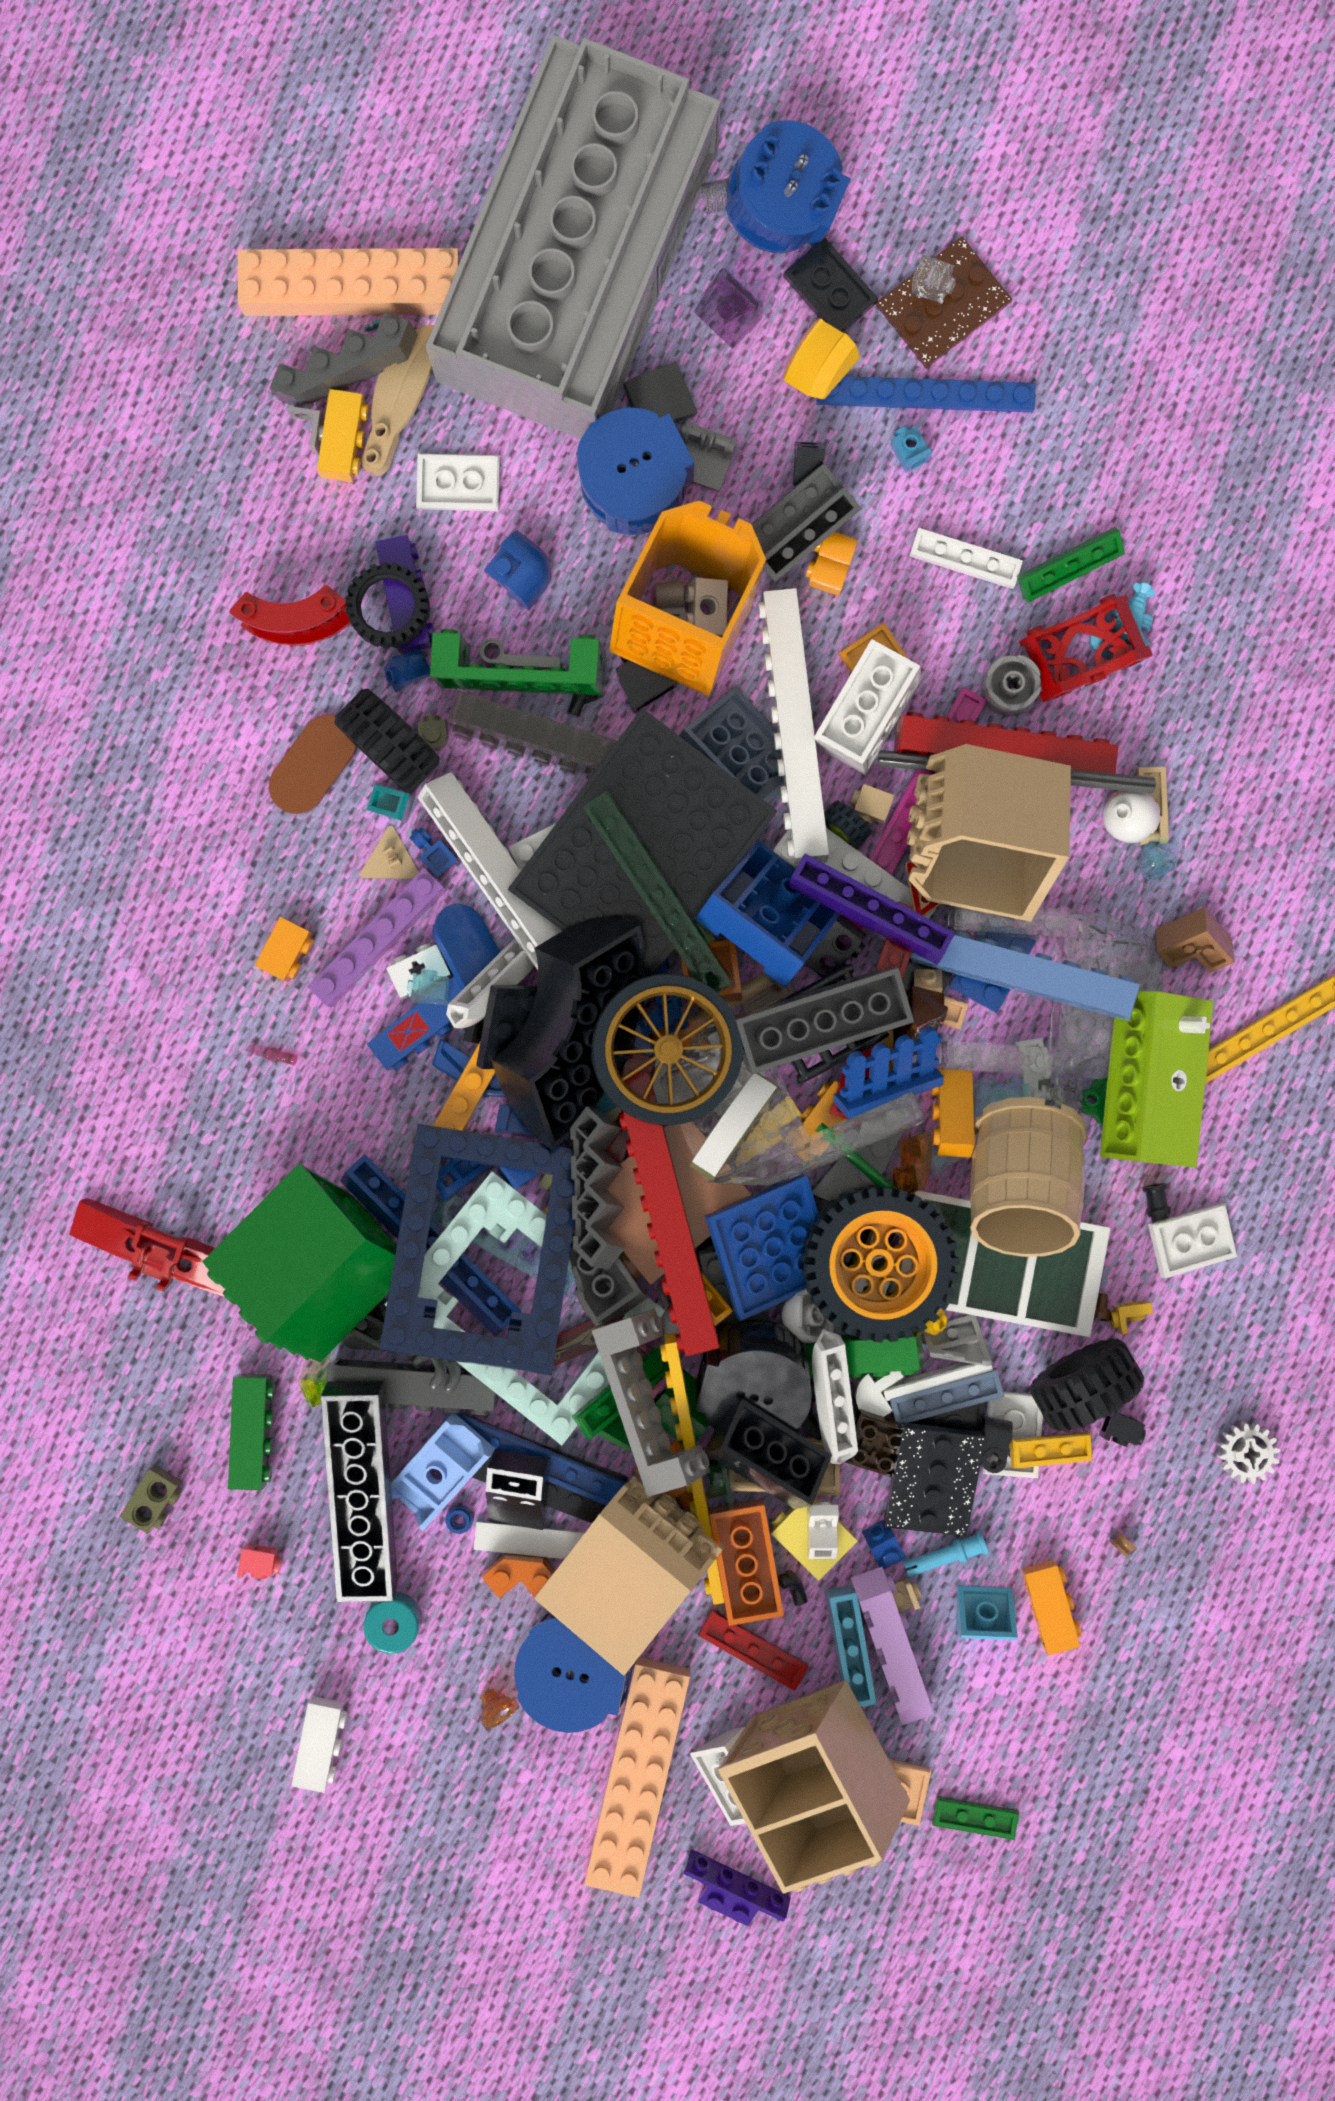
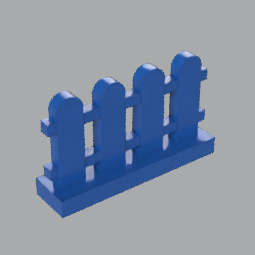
(884, 1086)

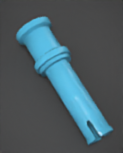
(959, 1550)

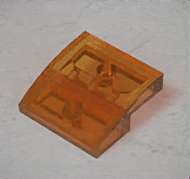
(915, 1163)

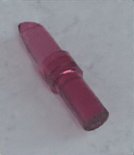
(272, 1054)

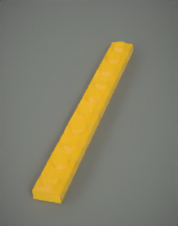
(685, 1432)

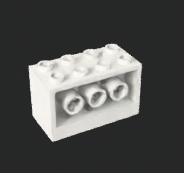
(868, 707)

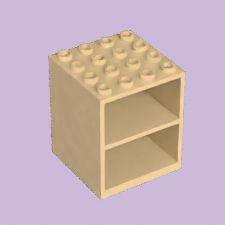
(815, 1788)

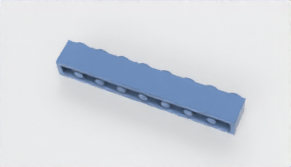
(1038, 976)

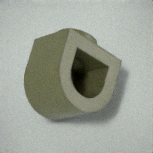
(434, 732)

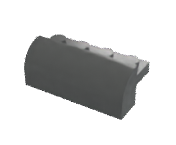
(803, 520)

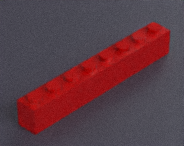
(938, 734)

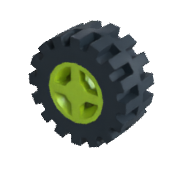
(847, 824)

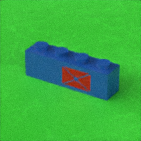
(412, 1032)

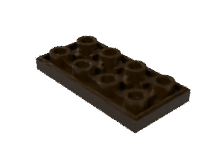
(876, 1443)

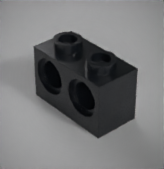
(831, 946)

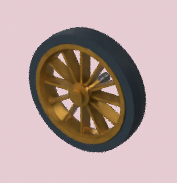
(667, 1049)

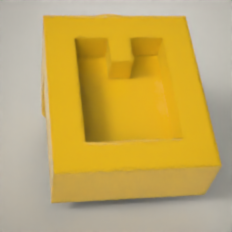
(1133, 1311)

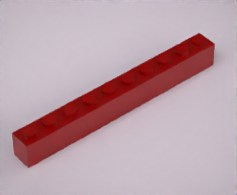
(669, 1228)

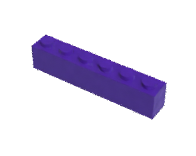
(871, 909)

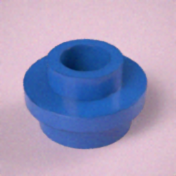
(459, 1528)

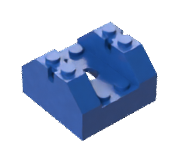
(766, 915)

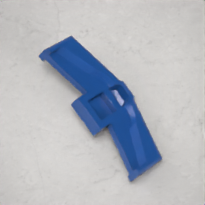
(453, 1062)

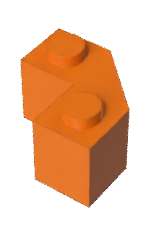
(513, 1568)

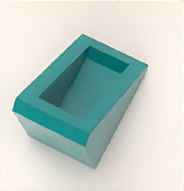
(390, 803)

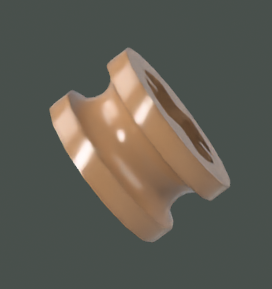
(1123, 1544)

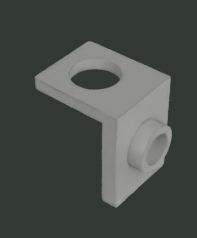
(317, 426)

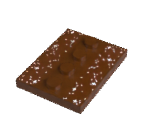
(936, 327)

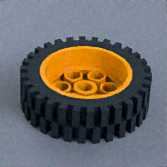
(916, 1293)

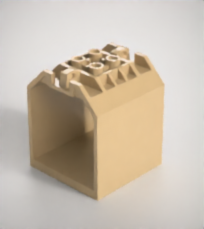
(989, 830)
(629, 1573)

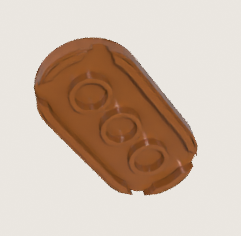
(311, 766)

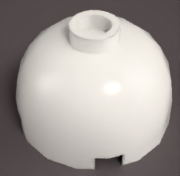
(1131, 816)
(804, 1318)

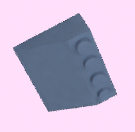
(739, 742)

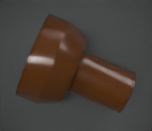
(1101, 1308)

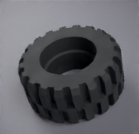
(387, 740)
(1087, 1385)

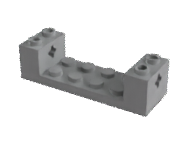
(640, 1417)

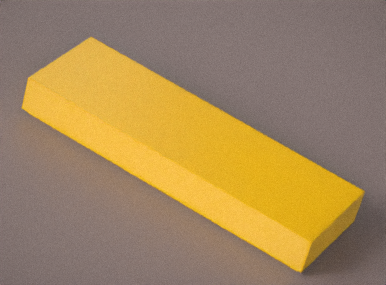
(1050, 1449)

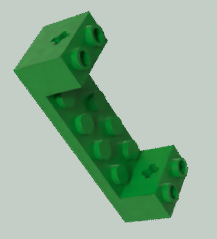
(452, 669)

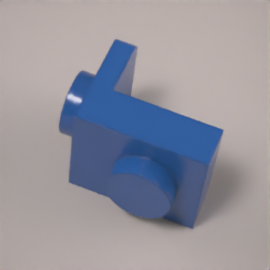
(406, 669)
(883, 1545)

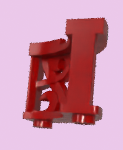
(296, 622)
(1122, 653)

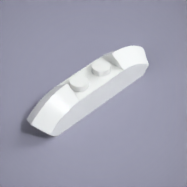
(505, 969)
(834, 1397)

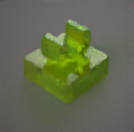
(311, 1391)

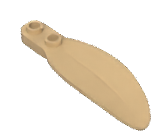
(394, 403)

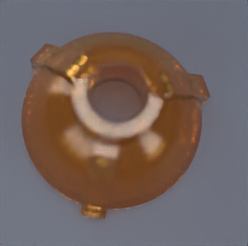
(493, 1705)

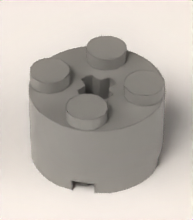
(1026, 689)

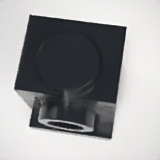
(1123, 1429)

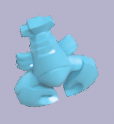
(1137, 606)

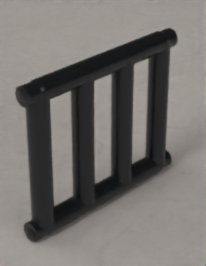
(829, 1060)

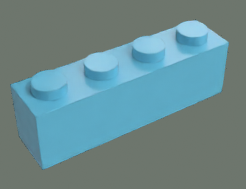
(850, 1643)

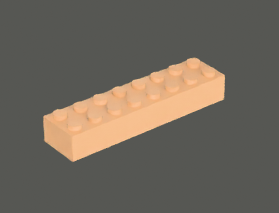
(345, 281)
(637, 1777)

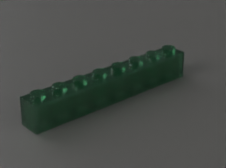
(657, 892)

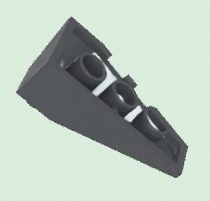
(605, 1292)

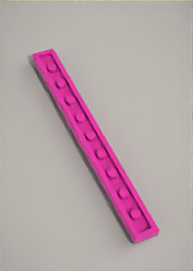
(894, 838)

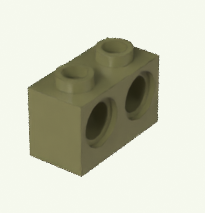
(147, 1495)

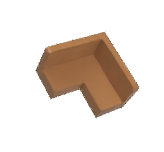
(1195, 937)

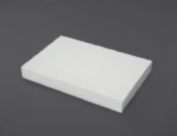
(458, 482)
(1192, 1240)
(1027, 1422)

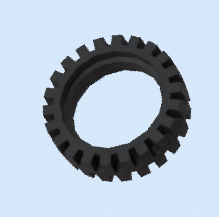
(384, 572)

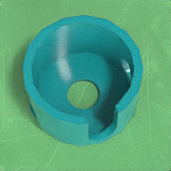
(405, 1612)

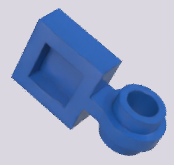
(436, 857)

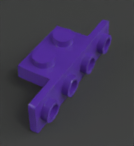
(733, 1891)

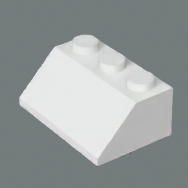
(708, 1759)

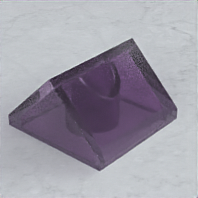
(729, 308)

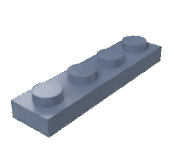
(947, 1397)

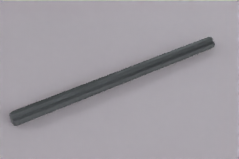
(1078, 777)

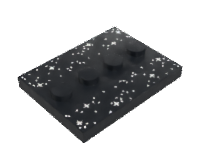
(934, 1479)

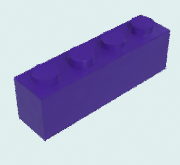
(399, 596)

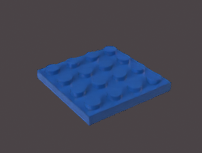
(763, 1243)

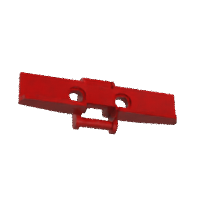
(153, 1252)

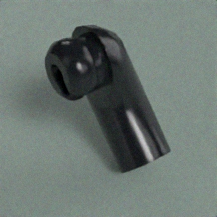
(578, 701)
(791, 1580)

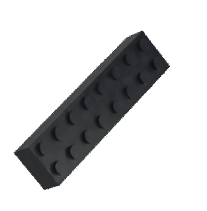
(359, 1490)

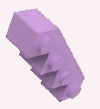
(892, 1645)

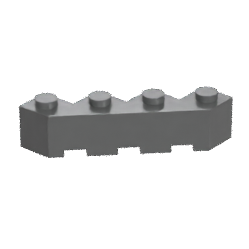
(358, 359)
(593, 1173)

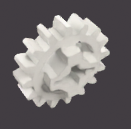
(1251, 1465)

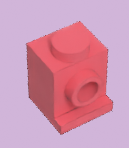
(259, 1561)

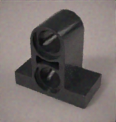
(806, 459)

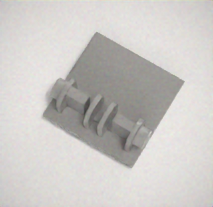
(710, 454)

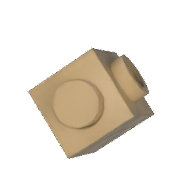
(872, 804)

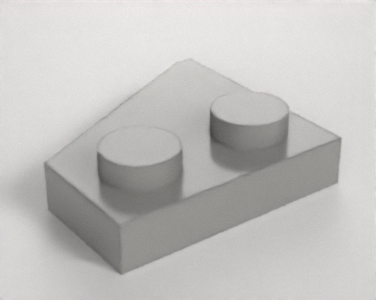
(959, 1342)

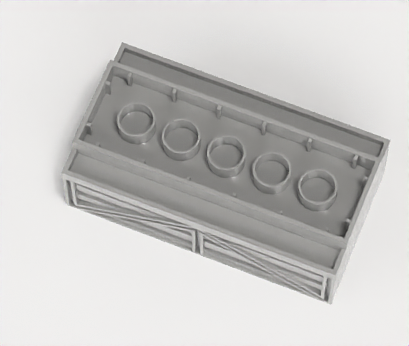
(575, 236)

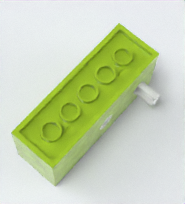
(1157, 1080)

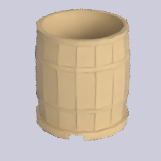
(1027, 1177)

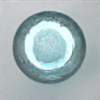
(1156, 862)

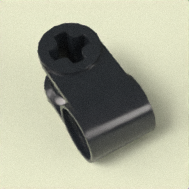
(998, 1439)

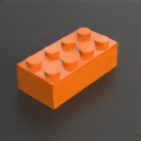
(746, 1562)

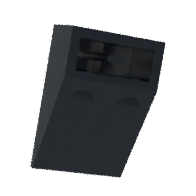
(517, 1489)

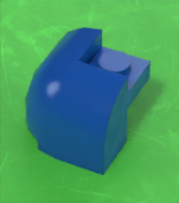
(521, 569)

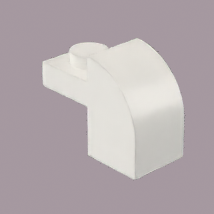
(868, 1392)
(822, 1531)

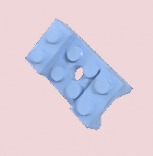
(453, 1451)

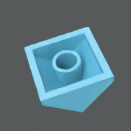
(986, 1613)

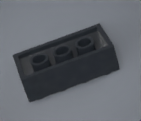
(769, 1455)

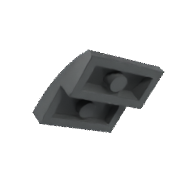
(662, 392)

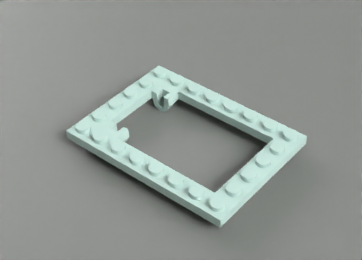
(501, 1204)

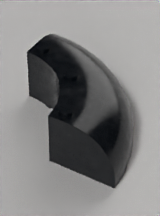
(549, 1063)

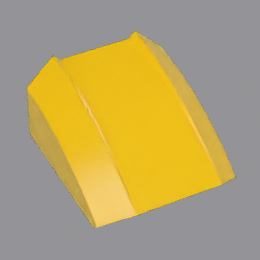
(820, 360)

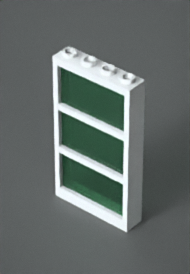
(1037, 1291)

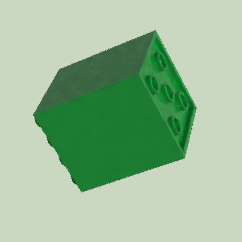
(304, 1265)

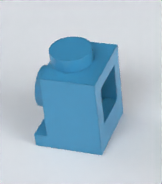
(910, 457)

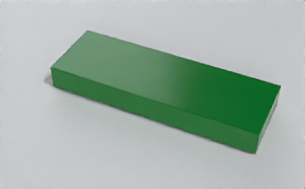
(975, 1817)

